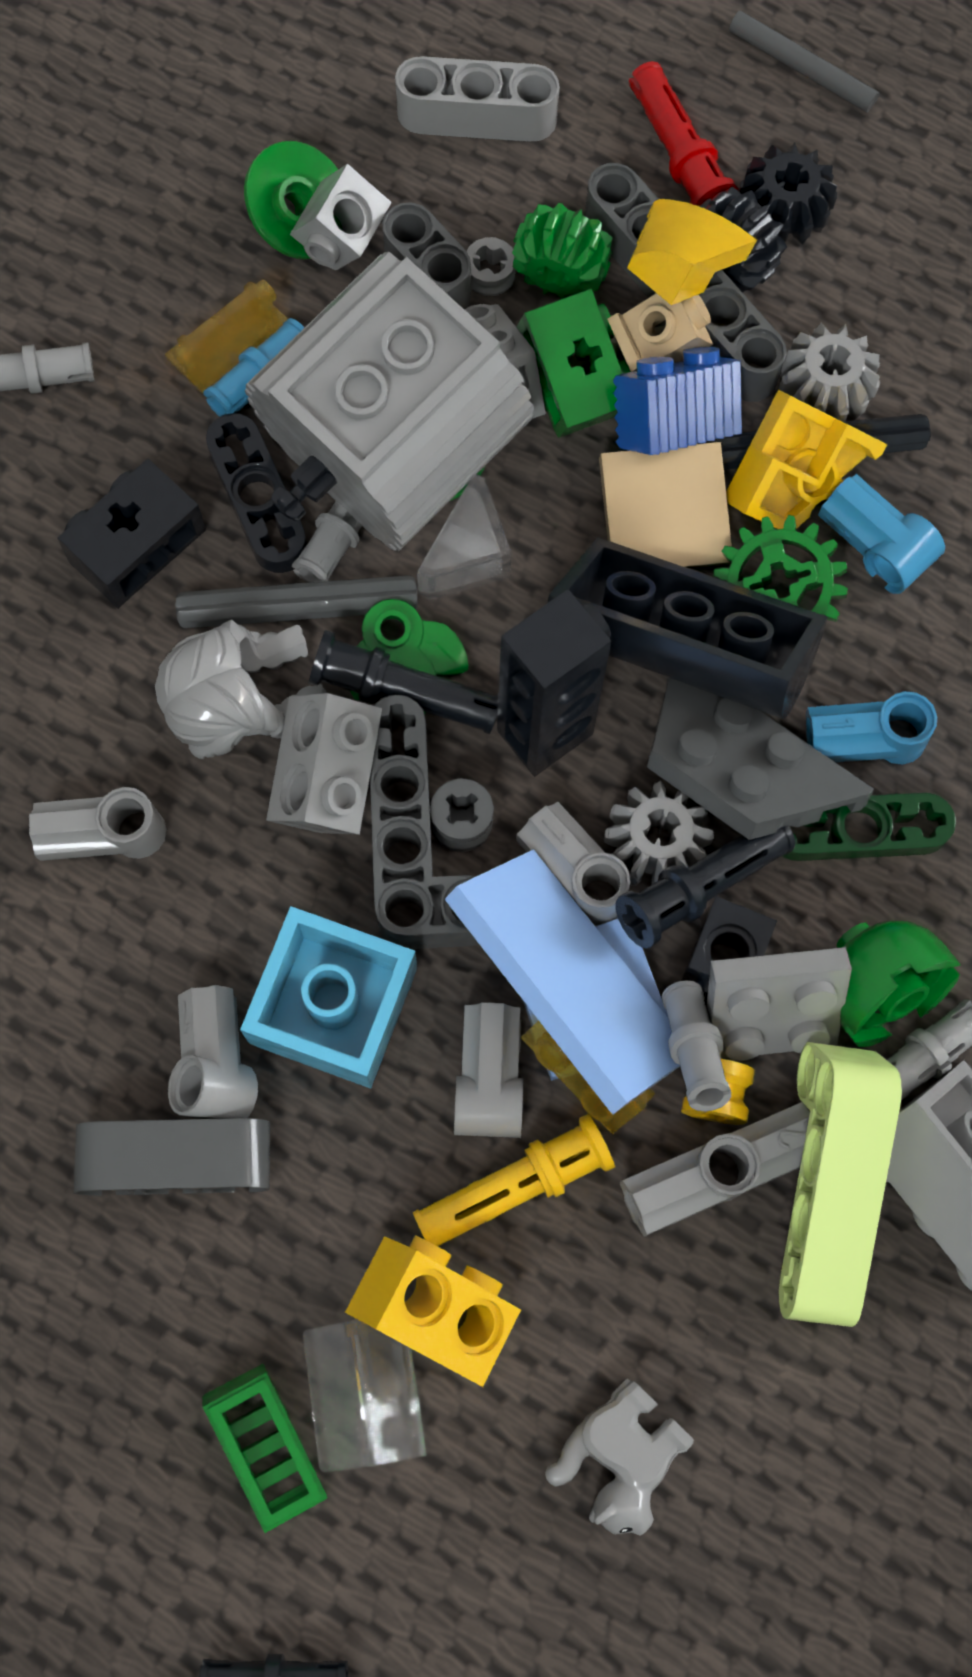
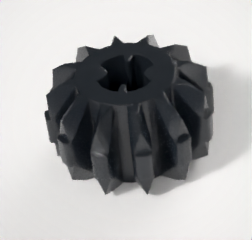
(795, 188)
(756, 221)

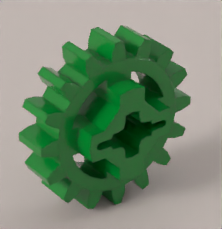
(809, 573)

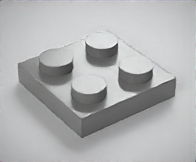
(778, 1001)

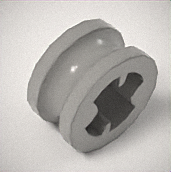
(495, 252)

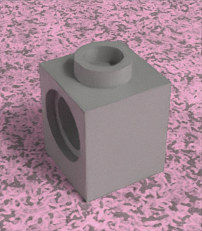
(355, 205)

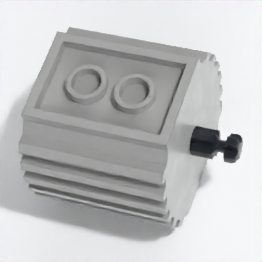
(389, 402)

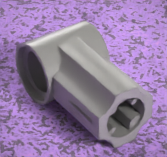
(93, 825)
(575, 859)
(210, 1075)
(489, 1089)

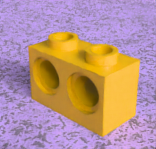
(433, 1311)

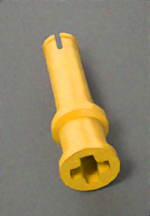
(553, 1164)

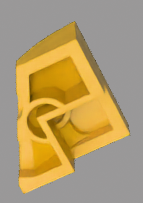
(685, 248)
(796, 461)

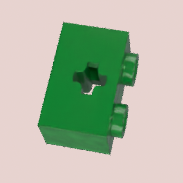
(557, 332)

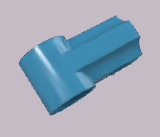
(890, 543)
(864, 730)

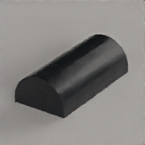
(698, 626)

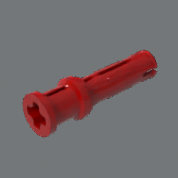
(691, 157)

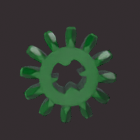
(561, 251)

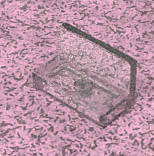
(362, 1397)

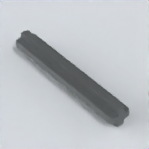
(291, 601)

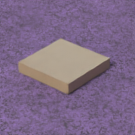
(668, 504)

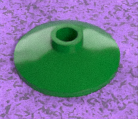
(281, 172)

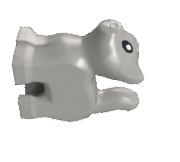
(622, 1446)

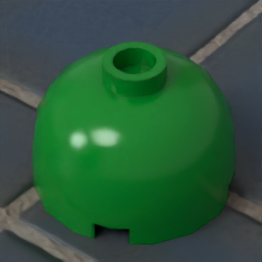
(894, 971)

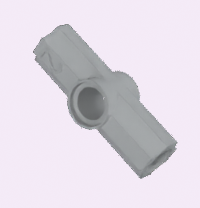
(687, 1186)

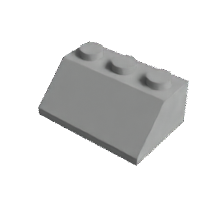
(934, 1164)

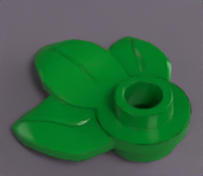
(424, 645)

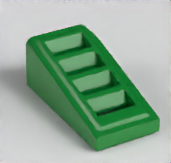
(294, 1501)

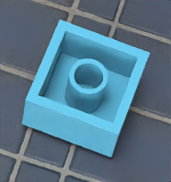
(330, 997)

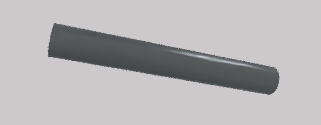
(804, 61)

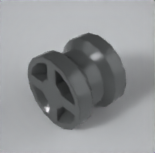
(461, 828)

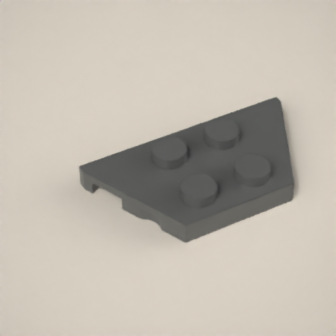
(746, 764)

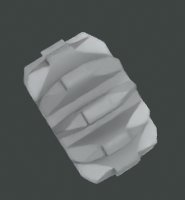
(831, 372)
(633, 825)

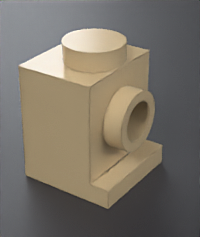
(683, 329)

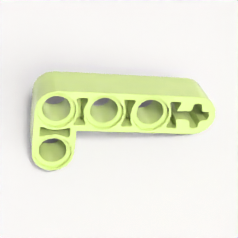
(839, 1182)

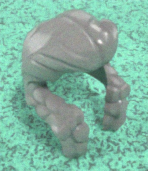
(213, 699)

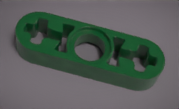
(909, 839)

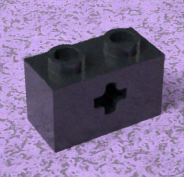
(160, 523)

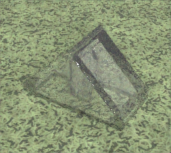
(468, 548)

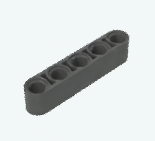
(622, 205)

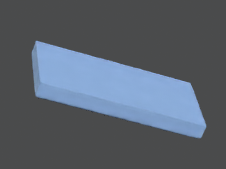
(568, 977)

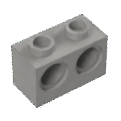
(324, 764)

